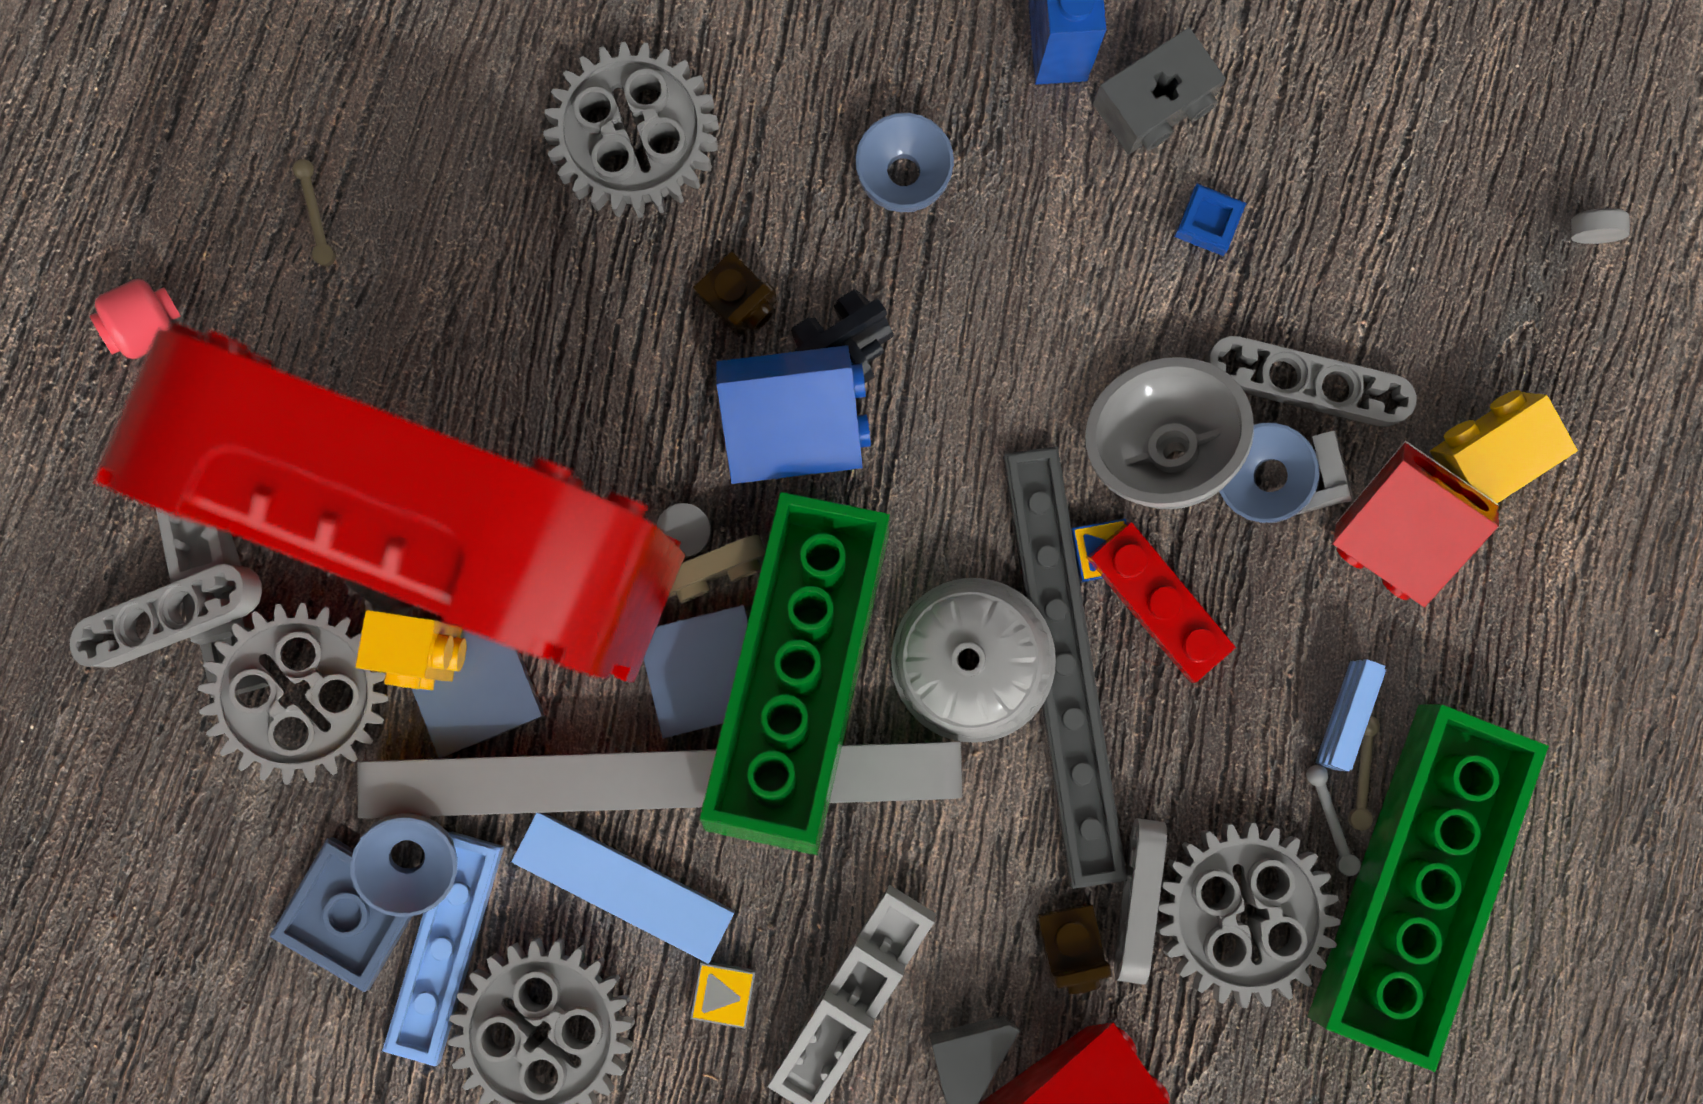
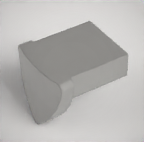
(1333, 473)

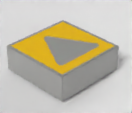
(723, 994)

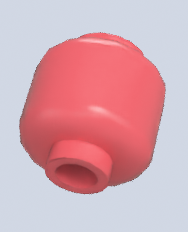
(131, 316)

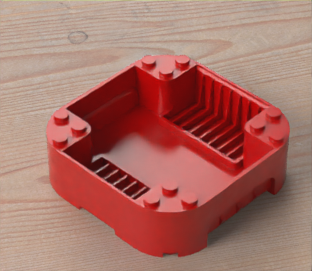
(392, 504)

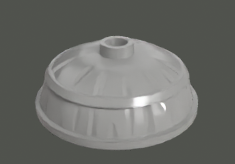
(1164, 410)
(1012, 669)

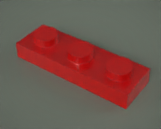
(1161, 602)

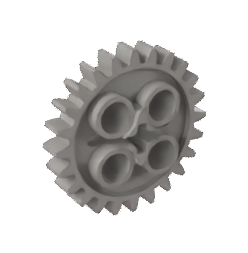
(676, 114)
(253, 727)
(1294, 901)
(576, 990)

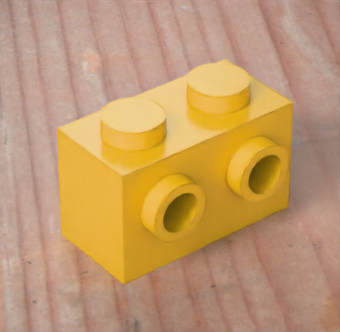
(1506, 445)
(410, 649)

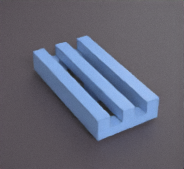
(1351, 715)

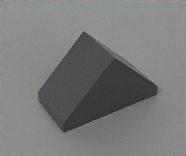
(971, 1056)

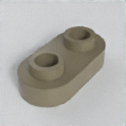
(734, 559)

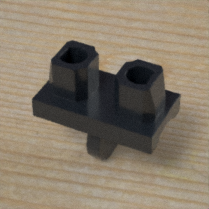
(861, 328)

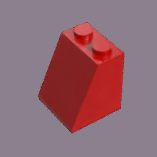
(1088, 1068)

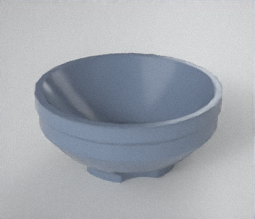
(909, 138)
(1292, 449)
(399, 889)

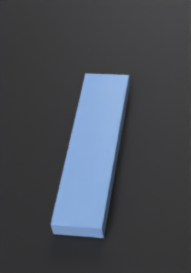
(623, 886)
(443, 956)

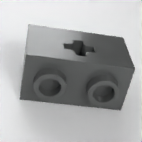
(1176, 68)

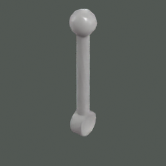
(1345, 863)

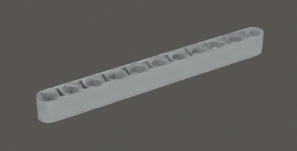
(631, 780)

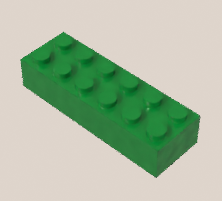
(796, 674)
(1427, 884)

